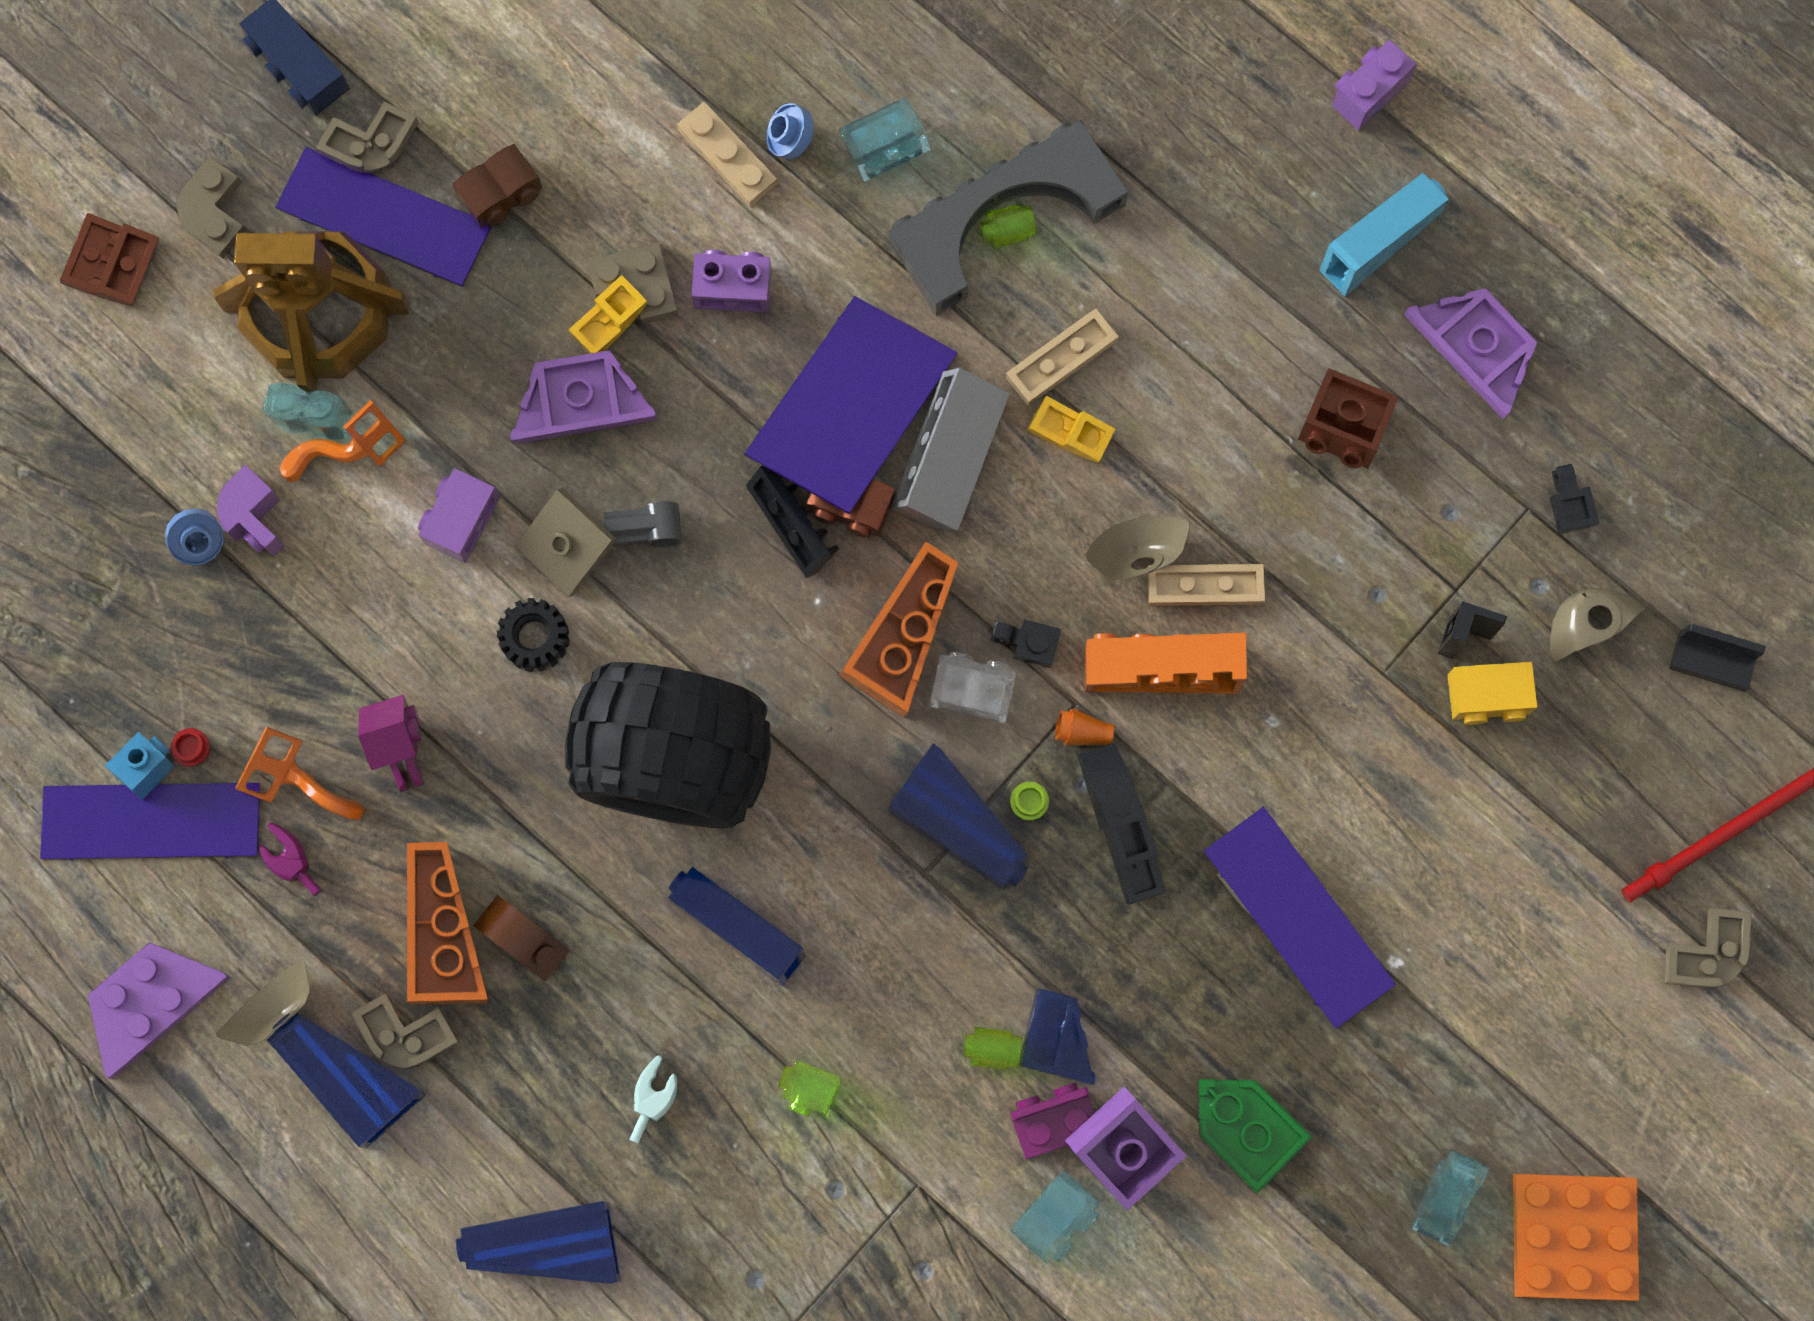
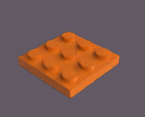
(1575, 1237)

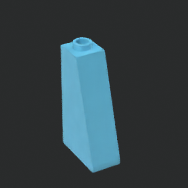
(1382, 233)

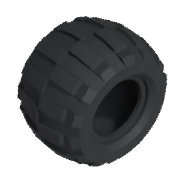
(668, 745)

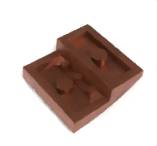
(109, 260)

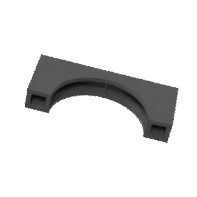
(1060, 167)

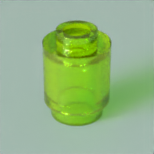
(1008, 225)
(993, 1048)

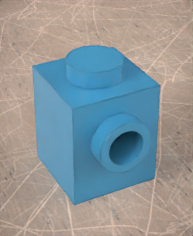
(141, 764)

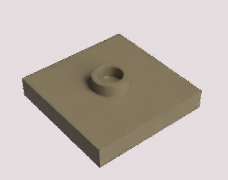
(565, 542)

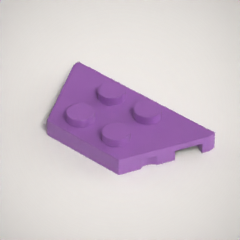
(1479, 343)
(578, 398)
(146, 1002)

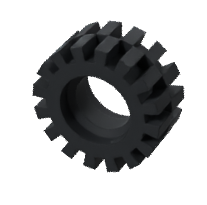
(523, 614)

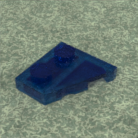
(1056, 1039)

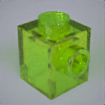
(808, 1088)

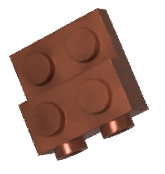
(1347, 419)

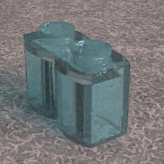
(303, 411)
(1055, 1218)

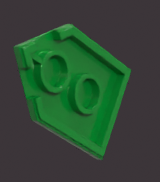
(1248, 1129)

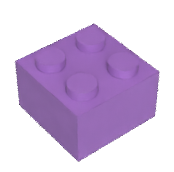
(1125, 1148)

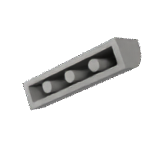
(950, 450)

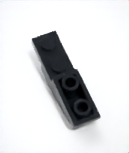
(1123, 823)

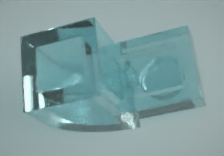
(1448, 1197)

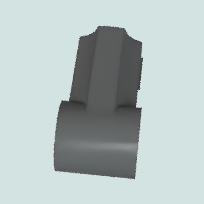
(654, 525)

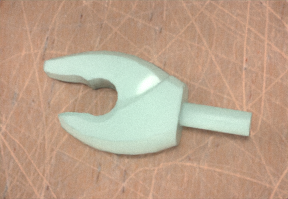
(650, 1103)

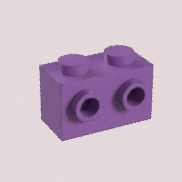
(1373, 84)
(731, 281)
(458, 515)

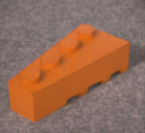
(898, 641)
(1166, 663)
(439, 941)

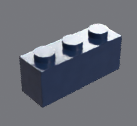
(293, 57)

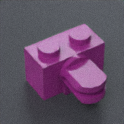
(391, 735)

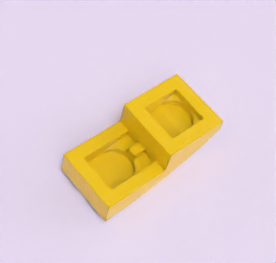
(610, 317)
(1071, 430)

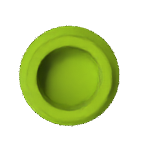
(1029, 801)

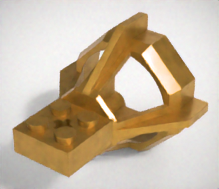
(292, 277)

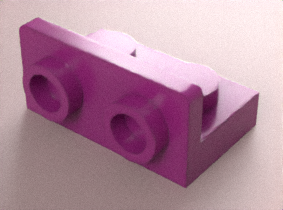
(1049, 1123)

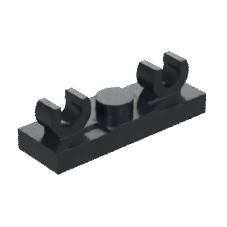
(790, 521)

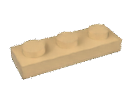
(727, 154)
(1062, 357)
(1207, 585)

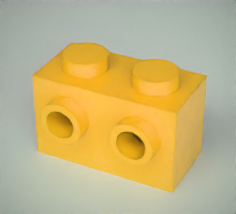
(1492, 691)

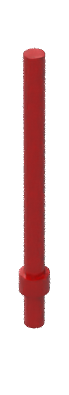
(1661, 873)

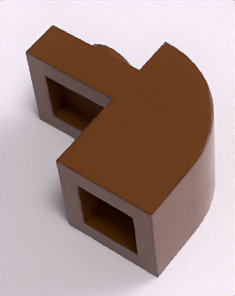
(521, 938)

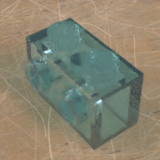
(882, 137)

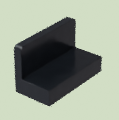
(1467, 620)
(1715, 656)

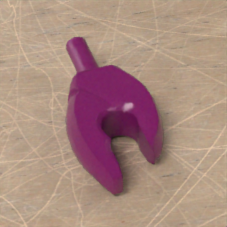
(292, 862)

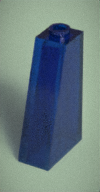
(956, 819)
(736, 925)
(346, 1081)
(550, 1244)

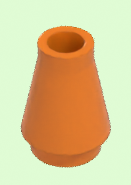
(1082, 729)

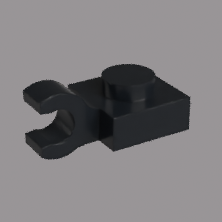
(1573, 506)
(1033, 643)

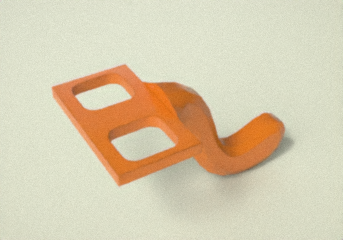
(360, 446)
(288, 772)

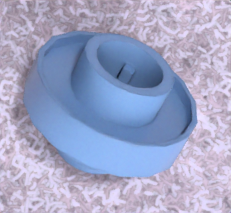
(790, 131)
(194, 537)

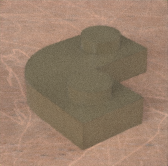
(370, 149)
(200, 206)
(1720, 960)
(402, 1044)

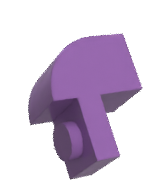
(241, 507)

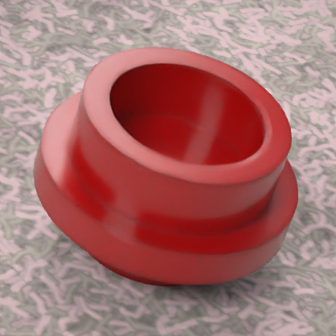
(190, 747)

